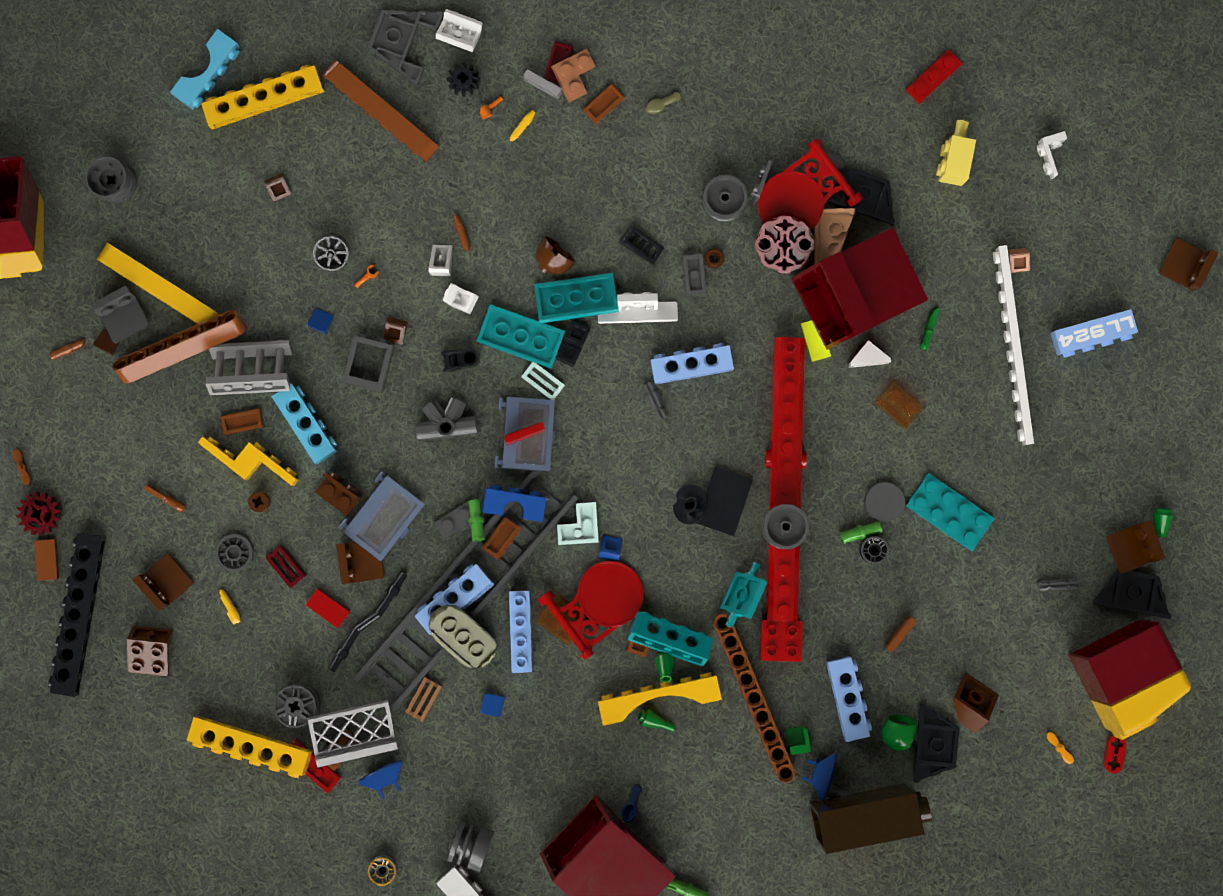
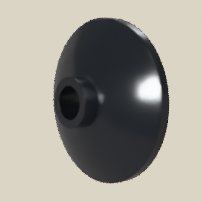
(685, 499)

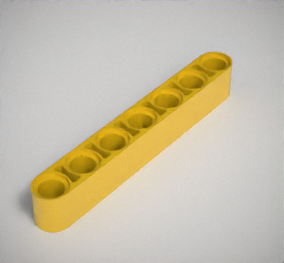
(155, 284)

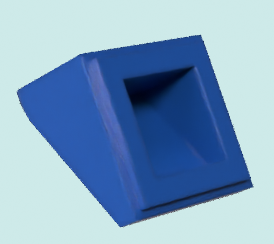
(320, 321)
(610, 548)
(492, 704)

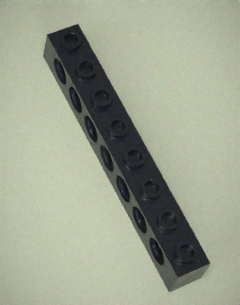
(57, 682)

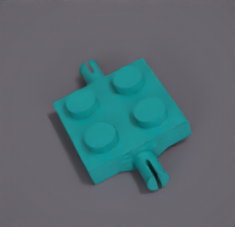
(743, 595)

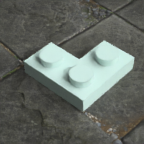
(586, 528)

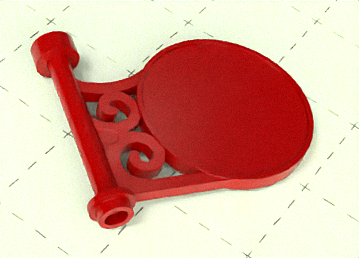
(800, 193)
(607, 596)

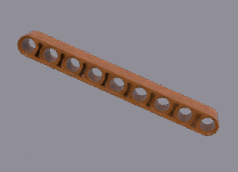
(760, 705)

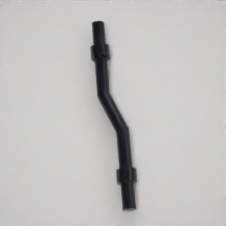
(342, 652)

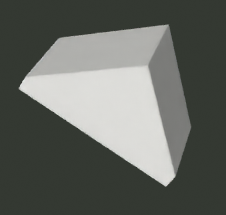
(441, 260)
(869, 356)

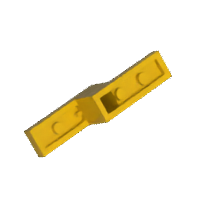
(249, 460)

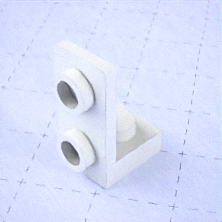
(1052, 141)

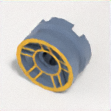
(374, 871)

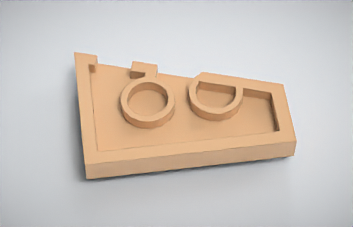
(832, 232)

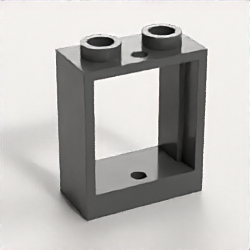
(362, 383)

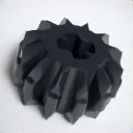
(456, 82)

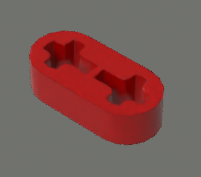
(1119, 755)

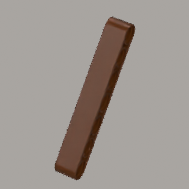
(380, 110)
(179, 346)

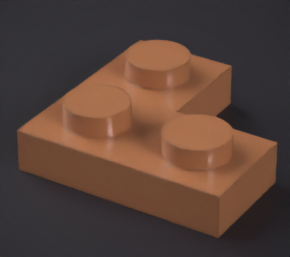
(568, 74)

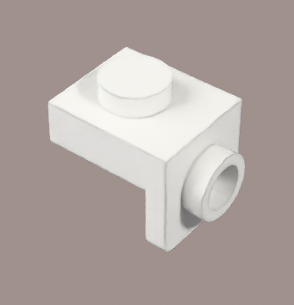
(460, 298)

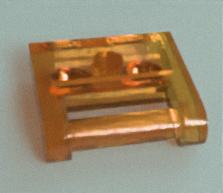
(551, 624)

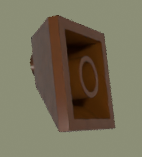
(973, 703)

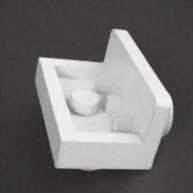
(459, 30)

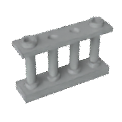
(249, 383)

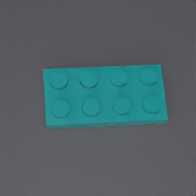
(576, 298)
(520, 336)
(950, 512)

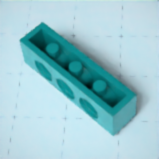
(661, 642)

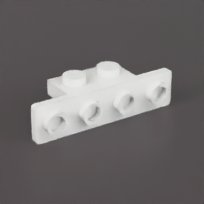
(641, 308)

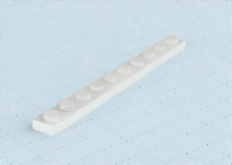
(1014, 353)

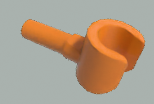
(485, 111)
(368, 275)

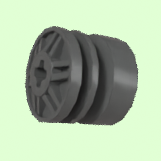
(100, 176)
(307, 700)
(470, 846)

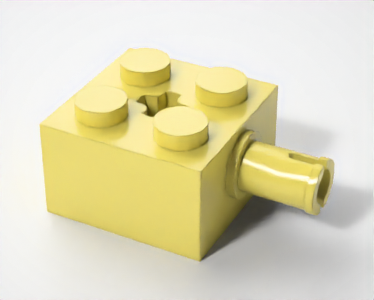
(957, 156)

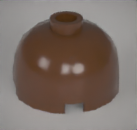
(552, 257)

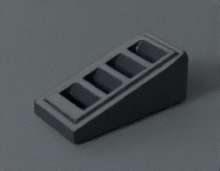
(637, 250)

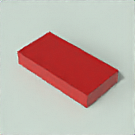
(524, 433)
(327, 608)

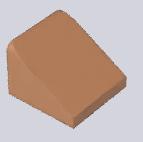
(1019, 260)

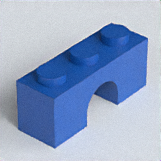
(496, 499)

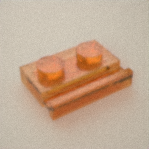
(899, 406)

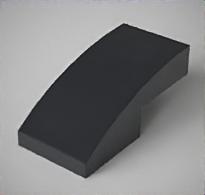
(573, 343)

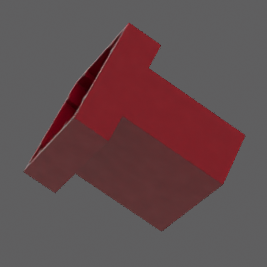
(859, 288)
(603, 857)

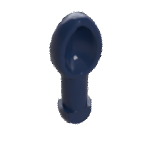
(630, 809)

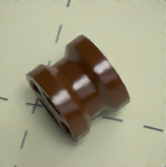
(263, 503)

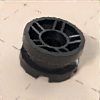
(882, 548)

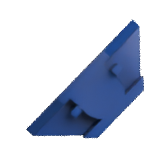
(822, 774)
(382, 777)

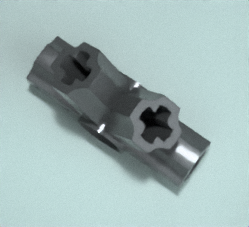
(439, 417)

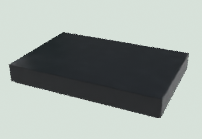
(726, 500)

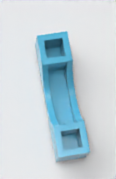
(191, 90)

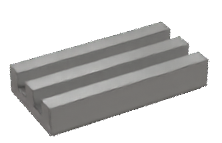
(542, 84)

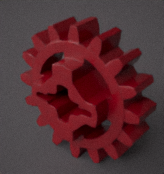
(33, 505)

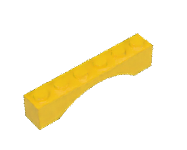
(701, 690)

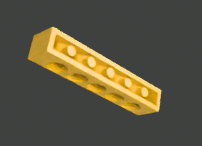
(311, 87)
(198, 737)

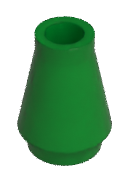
(1162, 521)
(664, 664)

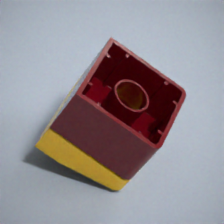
(20, 220)
(1131, 677)

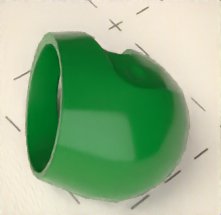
(898, 736)

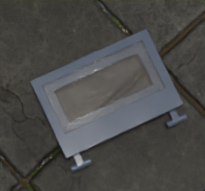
(534, 451)
(383, 517)

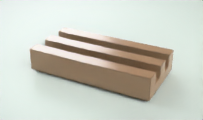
(415, 714)

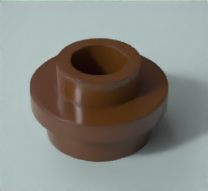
(718, 253)

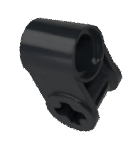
(458, 359)

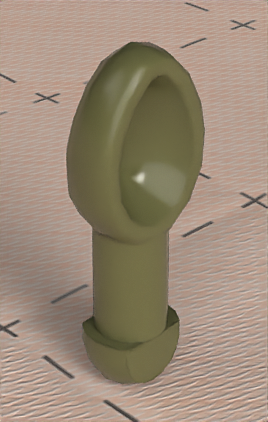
(657, 105)

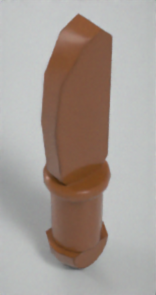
(167, 499)

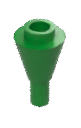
(650, 719)

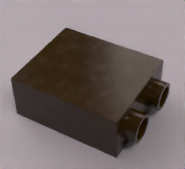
(869, 818)

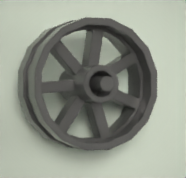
(331, 251)

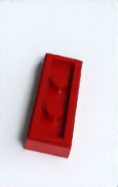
(322, 776)

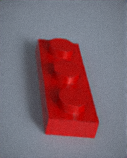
(933, 77)

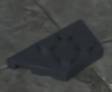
(876, 193)
(1134, 593)
(934, 745)

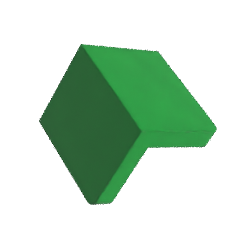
(798, 740)

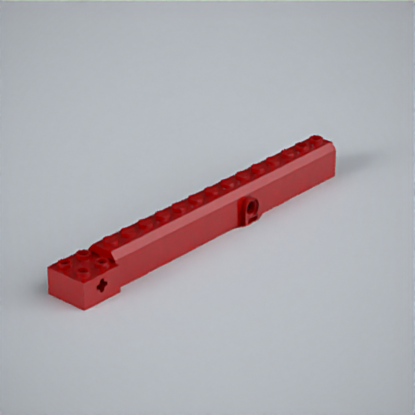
(781, 629)

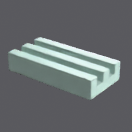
(529, 371)

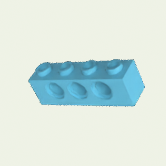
(317, 452)

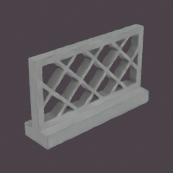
(357, 749)

